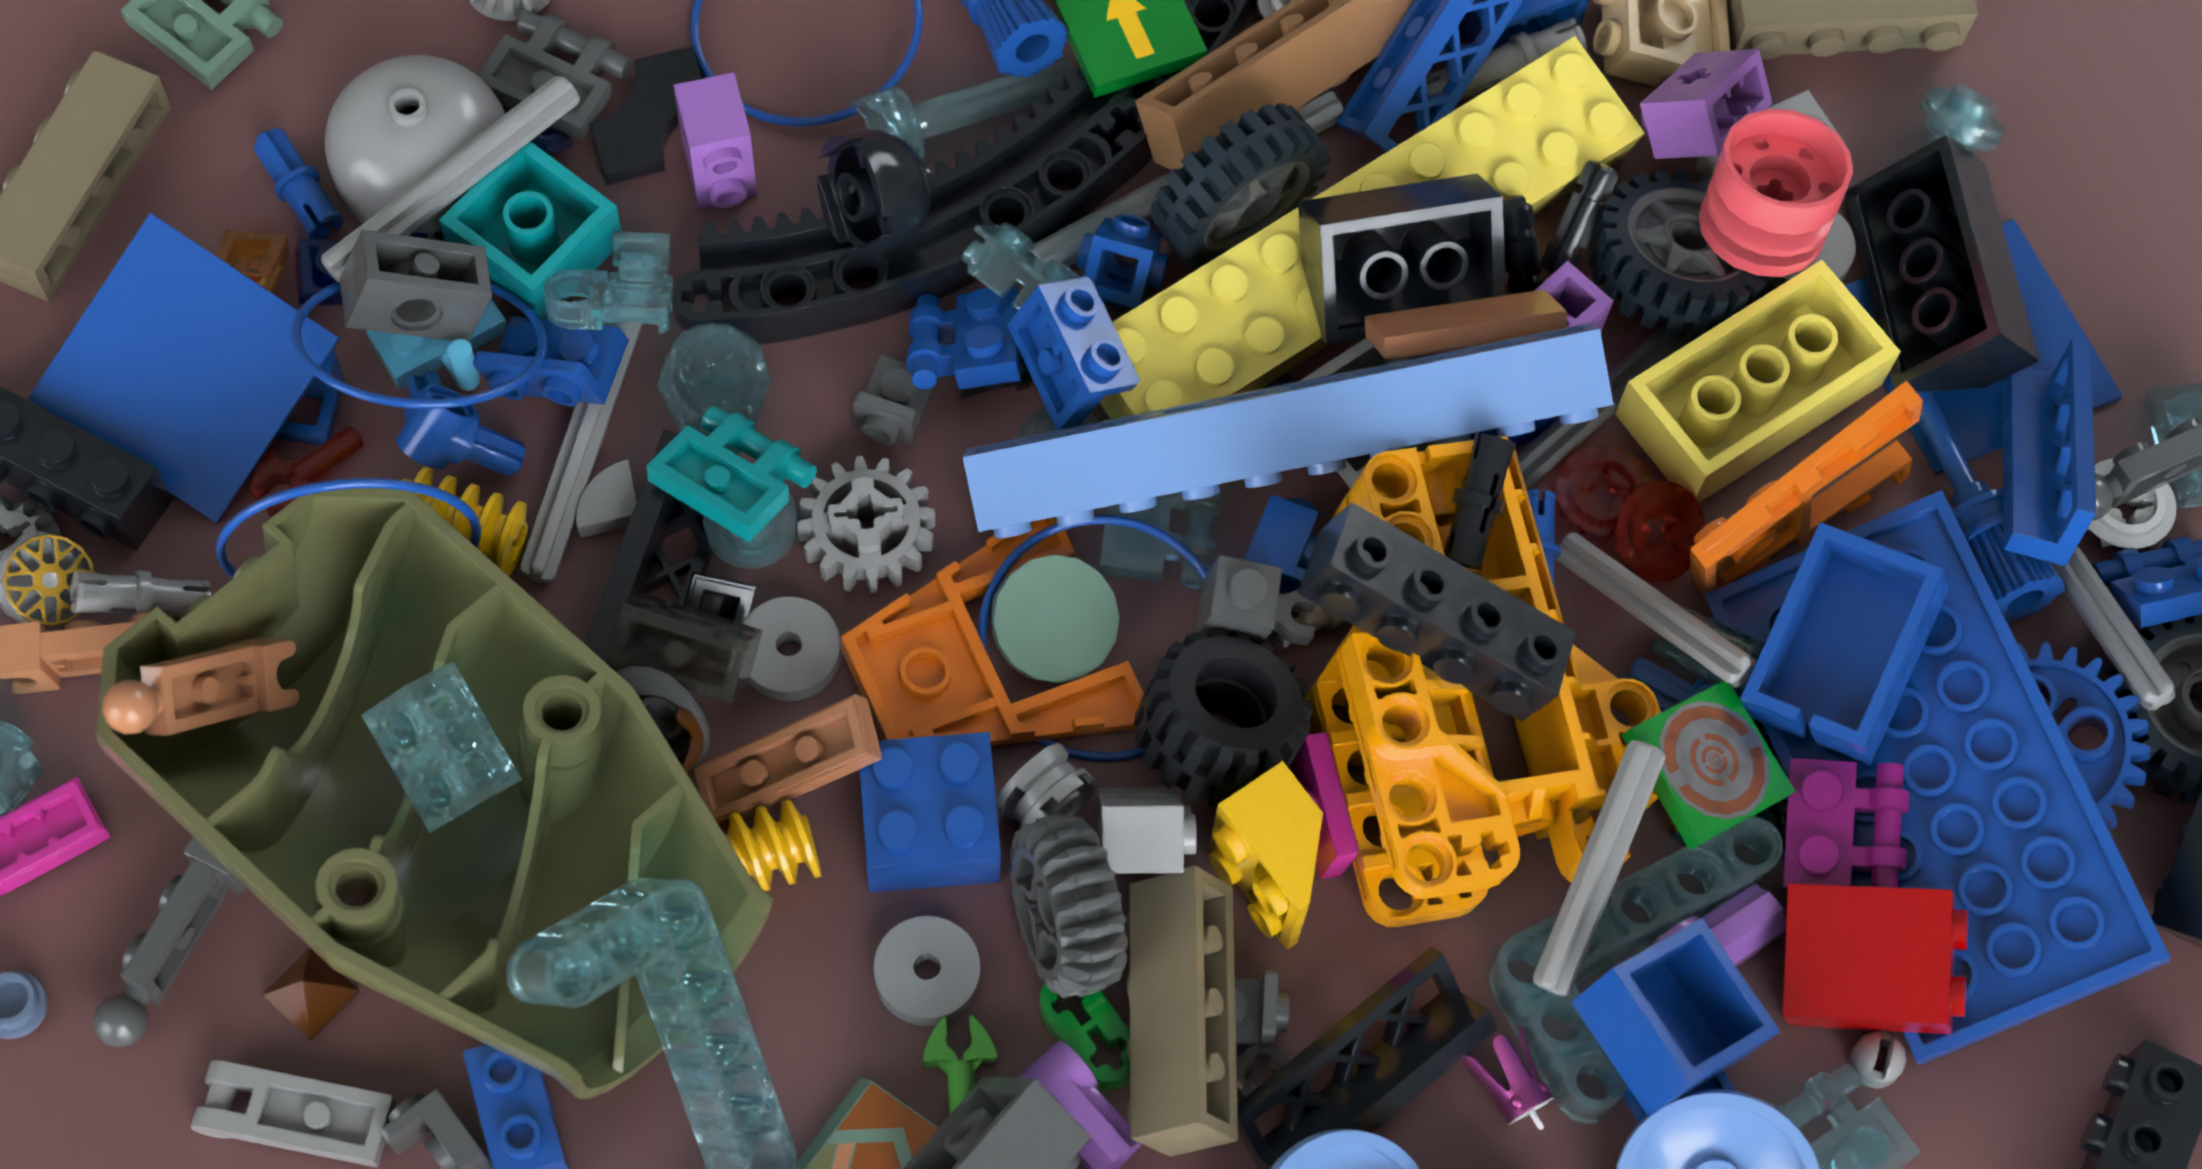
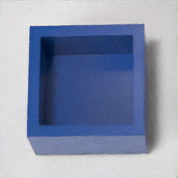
(931, 813)
(1675, 1016)

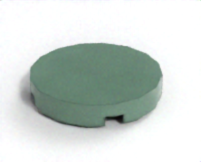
(1054, 619)

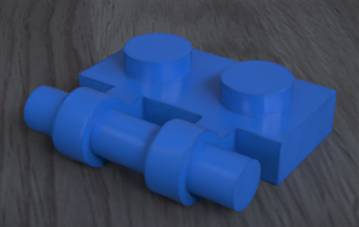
(982, 347)
(2156, 583)

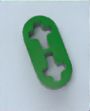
(1102, 1021)

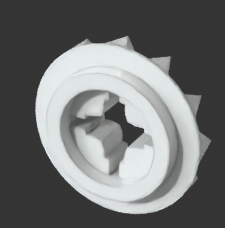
(2145, 526)

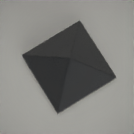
(720, 596)

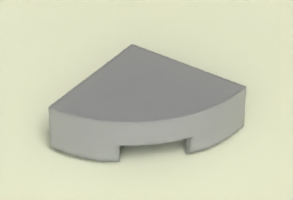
(607, 501)

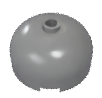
(401, 125)

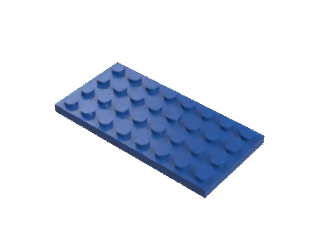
(1989, 797)

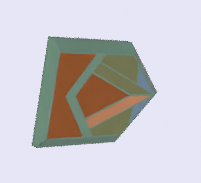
(868, 1133)

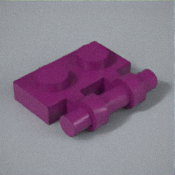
(1822, 824)

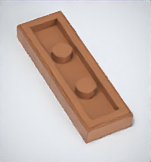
(1463, 324)
(790, 761)

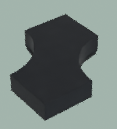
(635, 135)

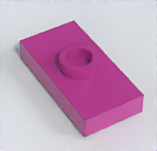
(1319, 777)
(47, 833)

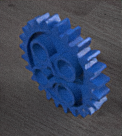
(2110, 765)

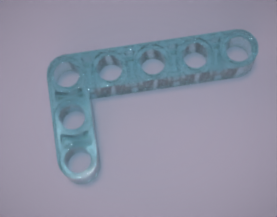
(1614, 940)
(674, 948)

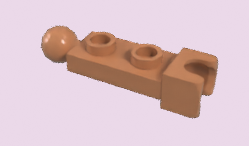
(41, 657)
(201, 689)

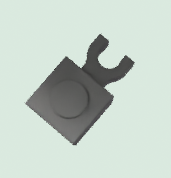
(1247, 600)

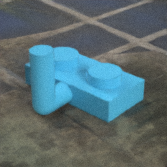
(415, 355)

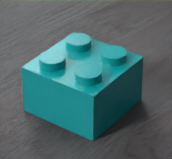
(533, 223)

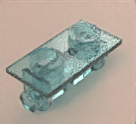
(1007, 259)

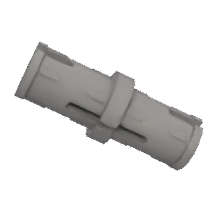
(133, 594)

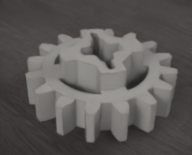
(837, 527)

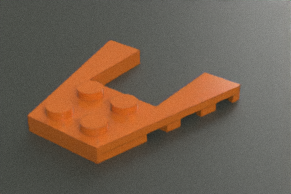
(1785, 507)
(934, 678)

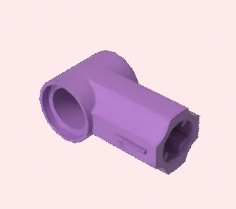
(1743, 923)
(1074, 1087)

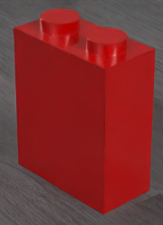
(1873, 958)

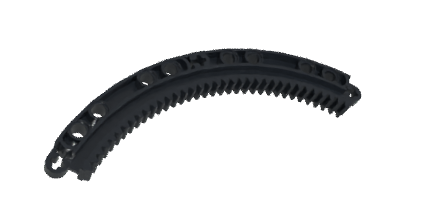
(1007, 181)

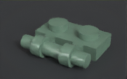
(199, 37)

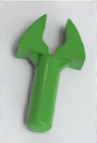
(959, 1072)

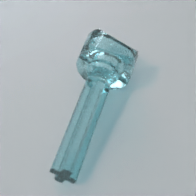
(894, 113)

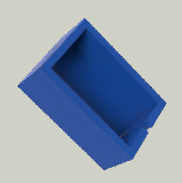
(1845, 642)

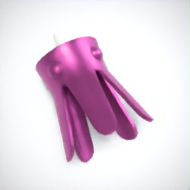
(1526, 1090)

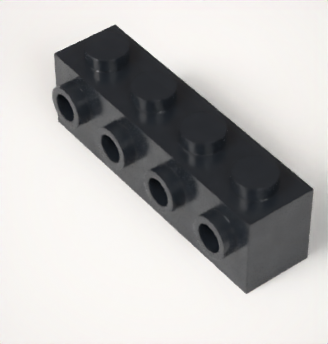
(78, 473)
(1438, 611)
(2149, 1113)

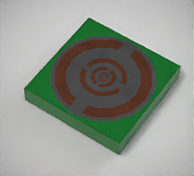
(1713, 764)

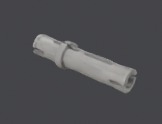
(1510, 58)

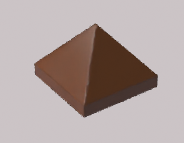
(310, 993)

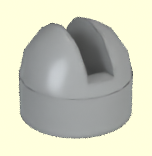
(1864, 1055)

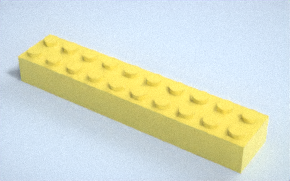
(1252, 308)

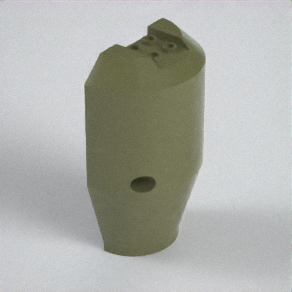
(328, 835)

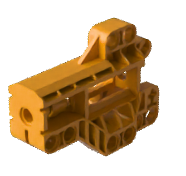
(1431, 765)

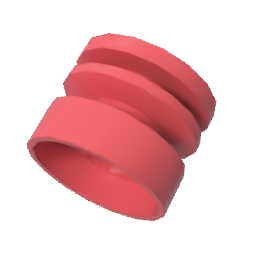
(1775, 192)

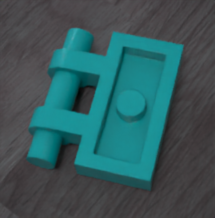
(723, 485)

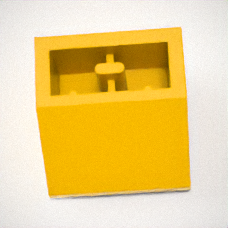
(1269, 847)

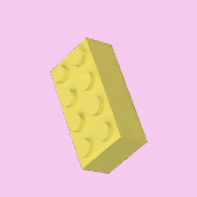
(1757, 382)

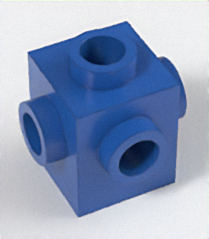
(1117, 281)

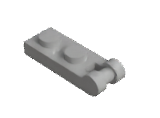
(295, 1113)

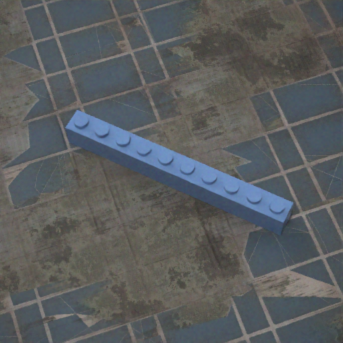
(1287, 428)

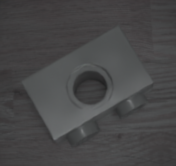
(415, 286)

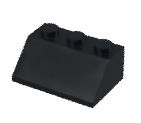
(1400, 250)

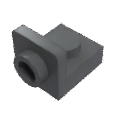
(891, 405)
(1260, 1010)
(450, 1142)

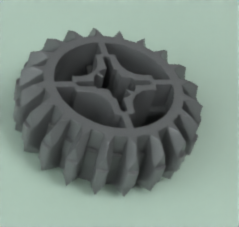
(1068, 905)

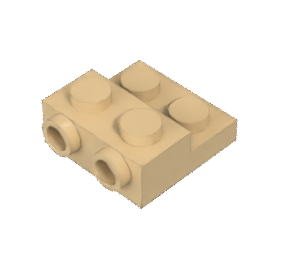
(1656, 37)

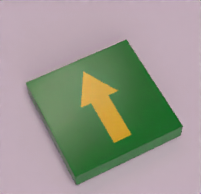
(1129, 40)

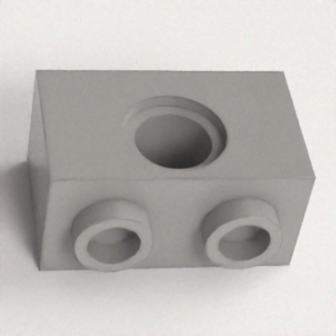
(1145, 829)

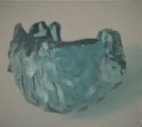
(713, 368)

